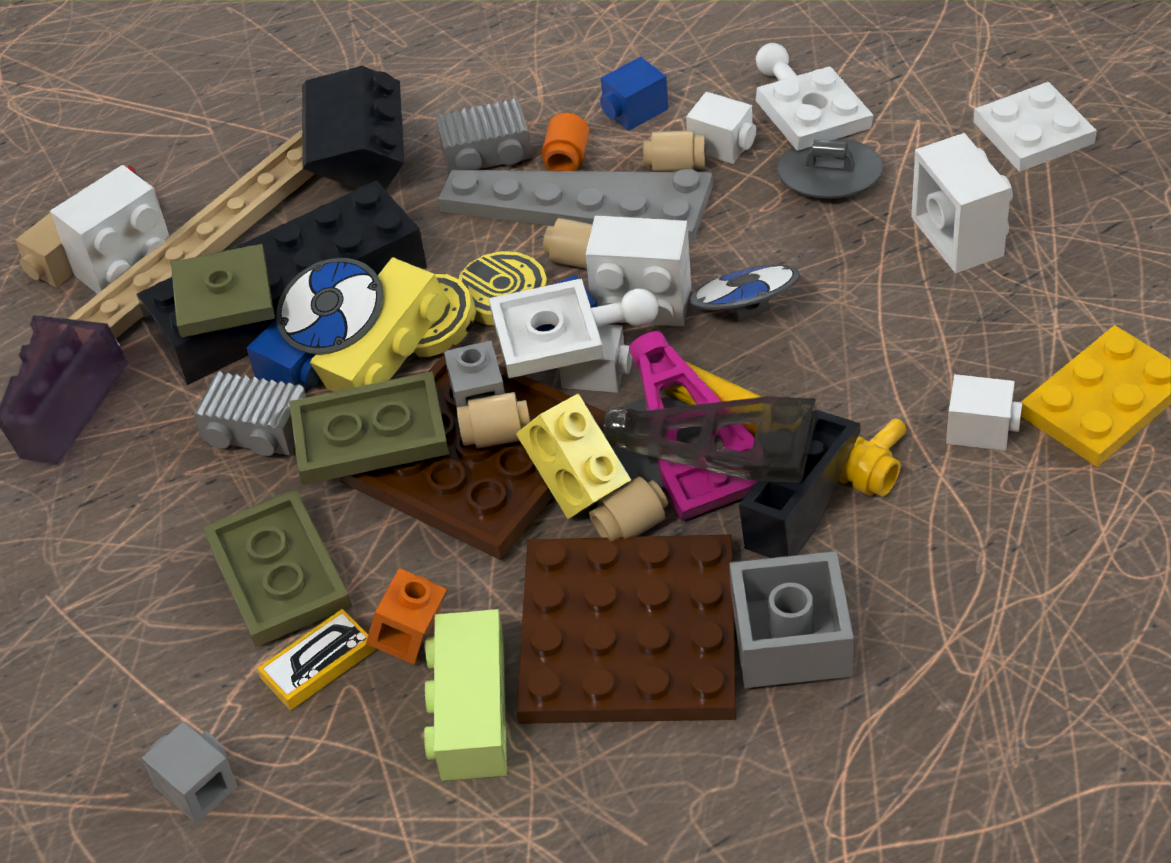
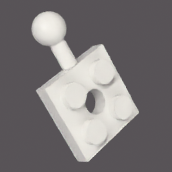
(795, 99)
(575, 323)

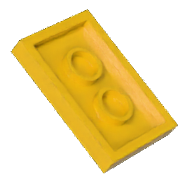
(1102, 396)

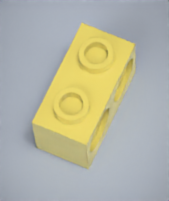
(572, 456)

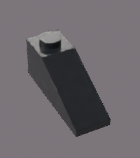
(784, 515)

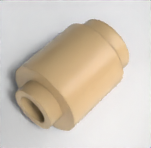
(674, 151)
(567, 242)
(492, 420)
(629, 510)

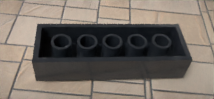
(357, 226)

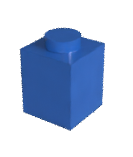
(634, 93)
(278, 361)

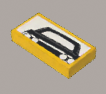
(315, 659)

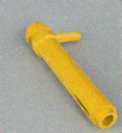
(869, 463)

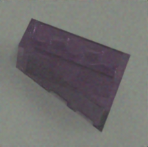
(59, 385)

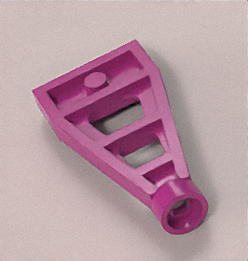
(689, 487)

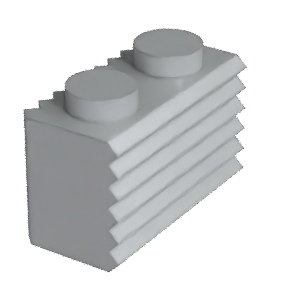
(484, 136)
(248, 414)

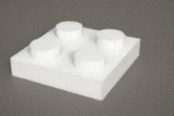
(1034, 126)

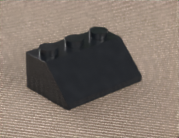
(353, 127)

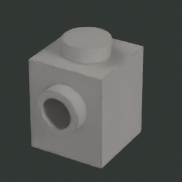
(473, 372)
(190, 771)

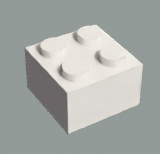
(960, 202)
(110, 227)
(641, 255)

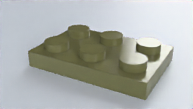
(368, 428)
(276, 567)

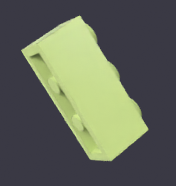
(467, 696)

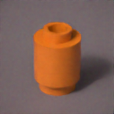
(565, 142)

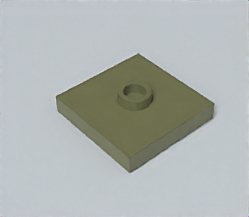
(221, 290)

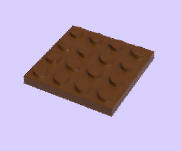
(471, 492)
(627, 630)

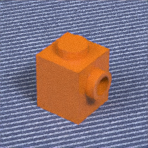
(406, 616)

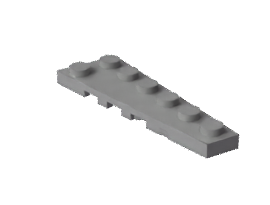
(578, 195)

